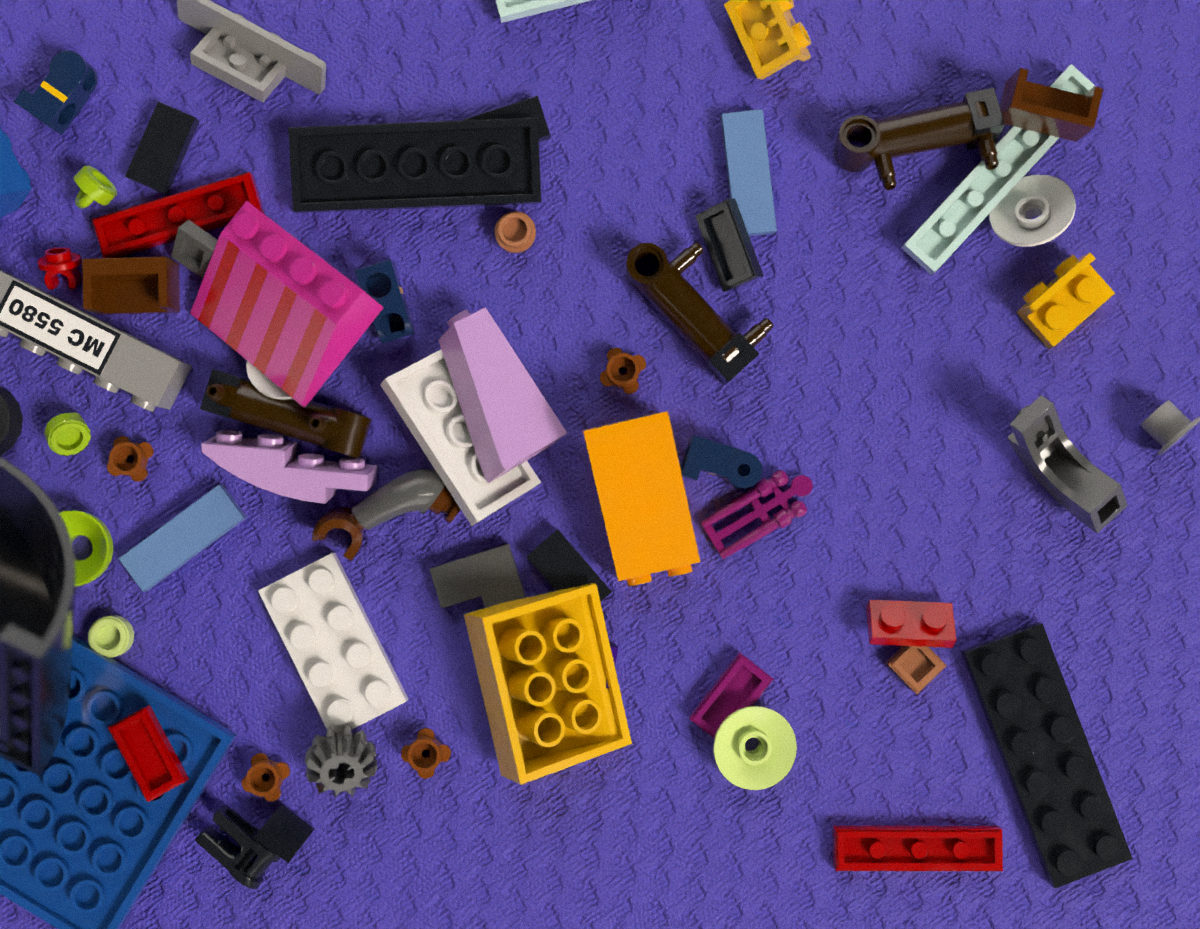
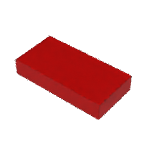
(148, 753)

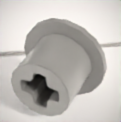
(1168, 425)

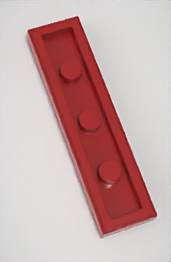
(159, 220)
(917, 848)

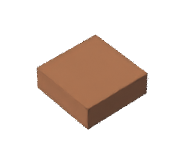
(916, 666)

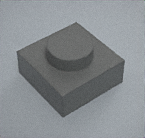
(193, 247)

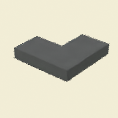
(484, 574)

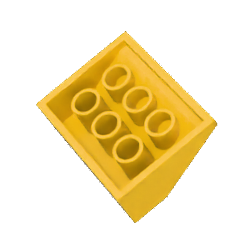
(545, 681)

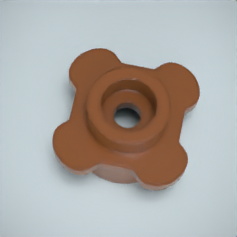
(628, 381)
(118, 456)
(425, 765)
(254, 782)

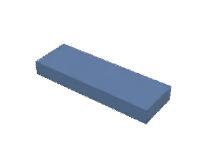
(749, 169)
(182, 538)

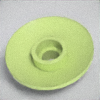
(766, 763)

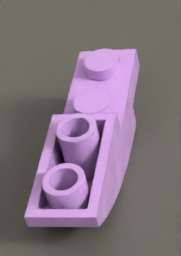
(275, 466)

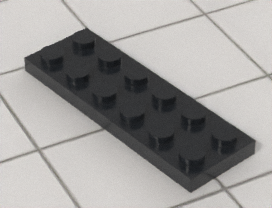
(415, 165)
(1046, 755)

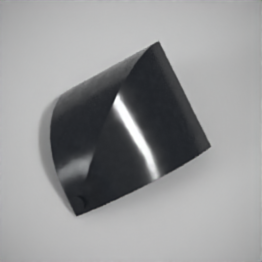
(34, 621)

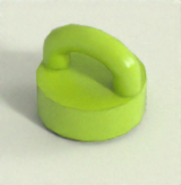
(93, 187)
(67, 434)

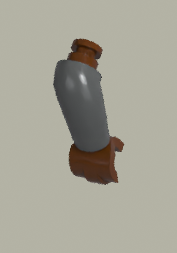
(407, 493)

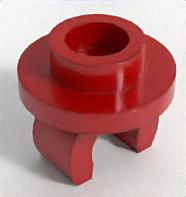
(60, 261)

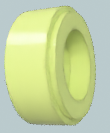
(111, 636)

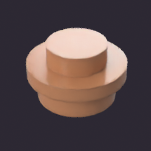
(515, 232)

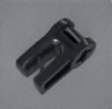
(236, 860)

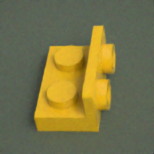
(768, 34)
(1066, 301)

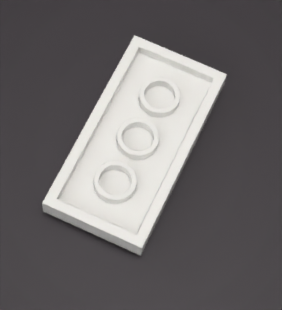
(434, 417)
(333, 644)

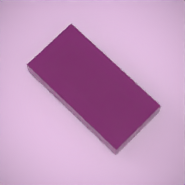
(735, 689)

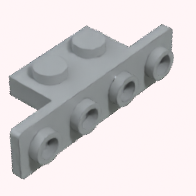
(247, 53)

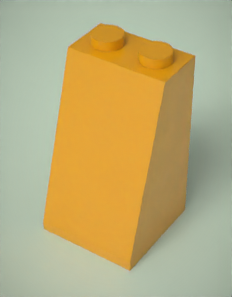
(642, 498)

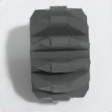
(341, 761)

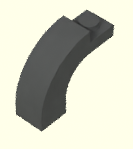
(1061, 467)

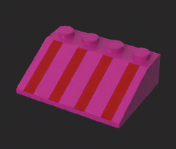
(281, 304)

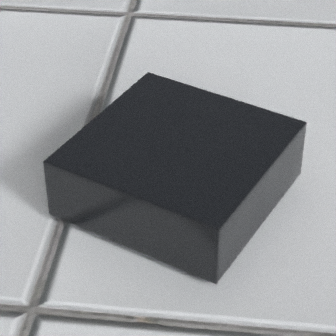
(284, 833)

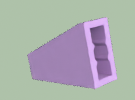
(496, 395)

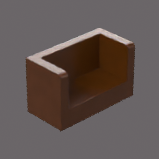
(1049, 108)
(131, 285)

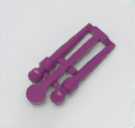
(799, 486)

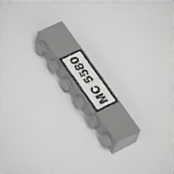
(89, 345)

